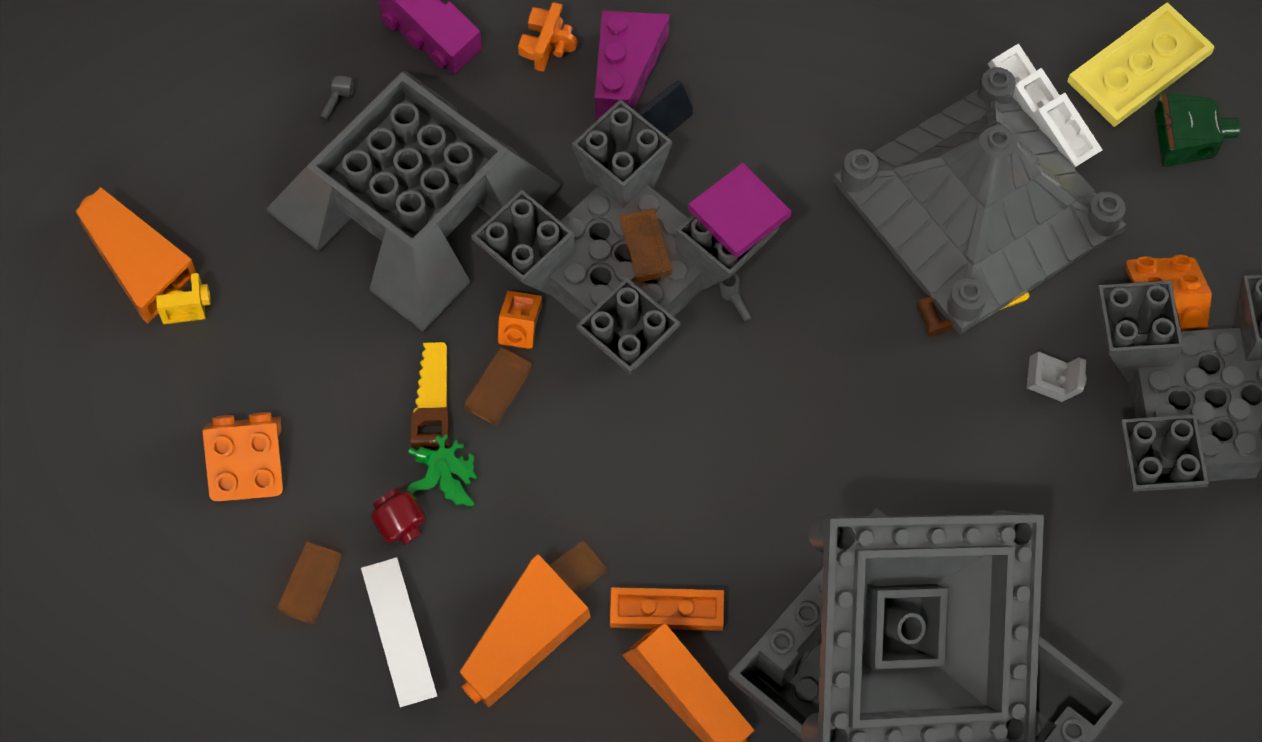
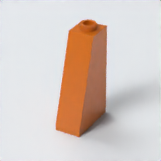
(134, 252)
(523, 633)
(686, 687)

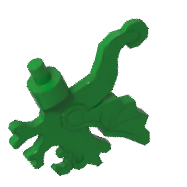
(441, 465)

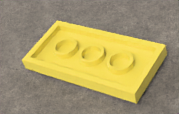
(1140, 64)

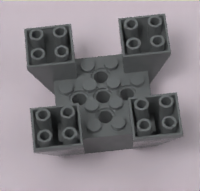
(408, 178)
(563, 258)
(1167, 369)

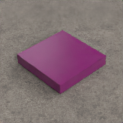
(739, 210)

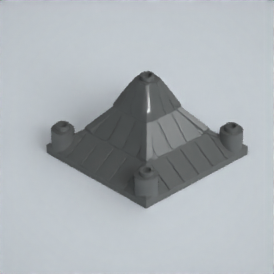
(979, 203)
(928, 628)

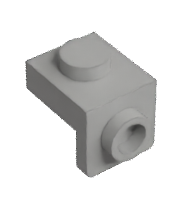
(1056, 377)

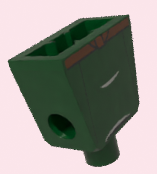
(1191, 128)

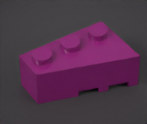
(434, 28)
(627, 56)

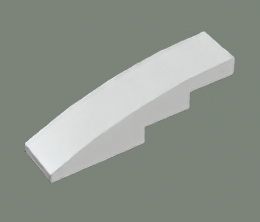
(1047, 108)
(398, 632)

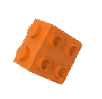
(1188, 283)
(243, 457)

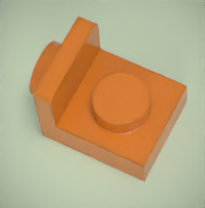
(519, 319)

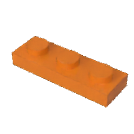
(676, 607)

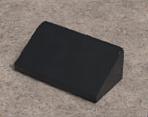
(668, 109)

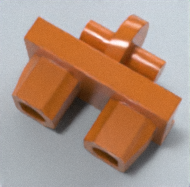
(551, 36)

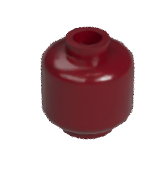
(398, 517)

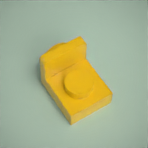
(184, 306)

